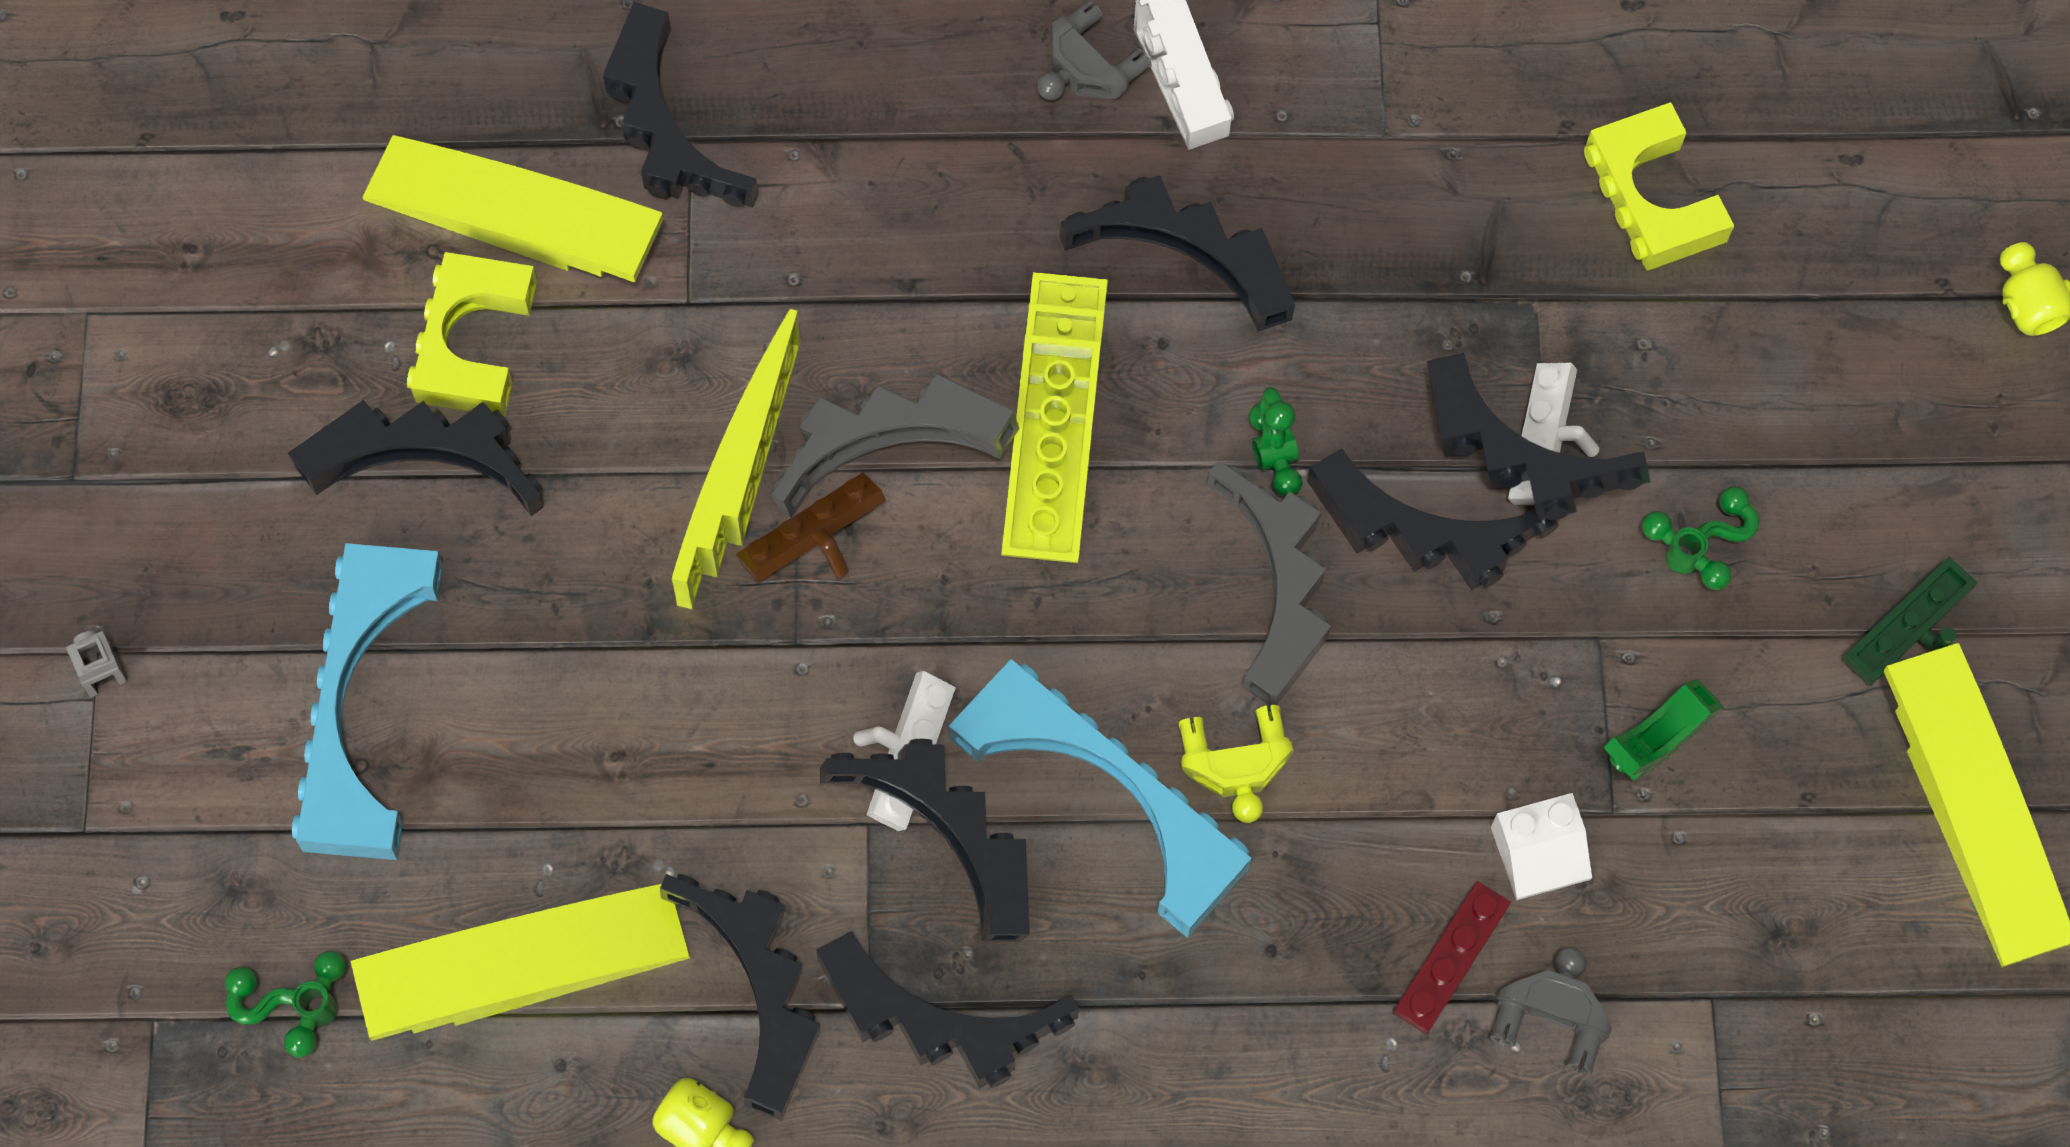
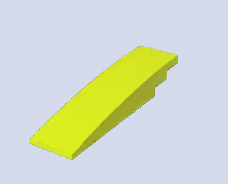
(515, 208)
(1054, 418)
(738, 467)
(1978, 804)
(517, 962)

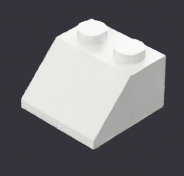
(1543, 846)

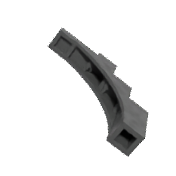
(885, 419)
(1296, 576)

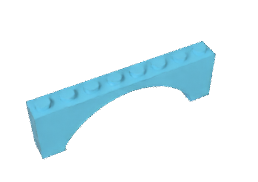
(372, 593)
(1022, 714)

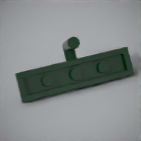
(1912, 622)

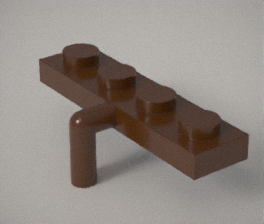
(812, 528)

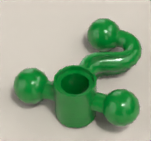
(1277, 444)
(1714, 574)
(301, 1039)

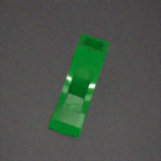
(1664, 731)

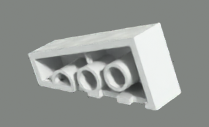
(1183, 70)

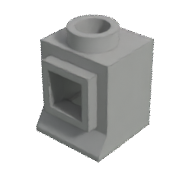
(87, 645)

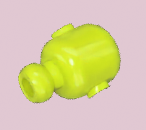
(2034, 292)
(697, 1118)

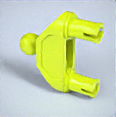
(1237, 769)

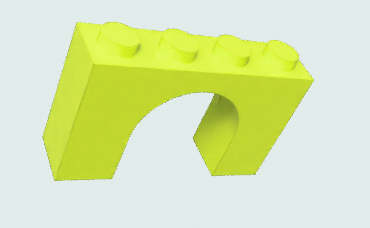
(1655, 232)
(463, 287)

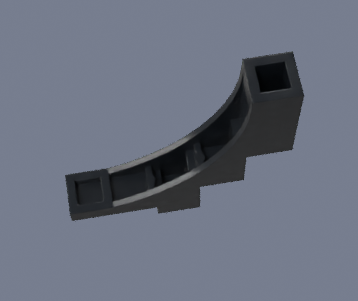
(672, 159)
(1149, 216)
(367, 440)
(1511, 459)
(1370, 516)
(993, 865)
(749, 930)
(984, 1043)

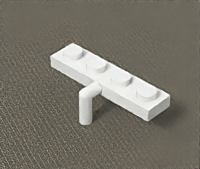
(1547, 419)
(920, 718)

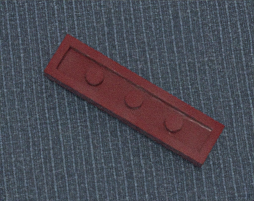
(1452, 958)

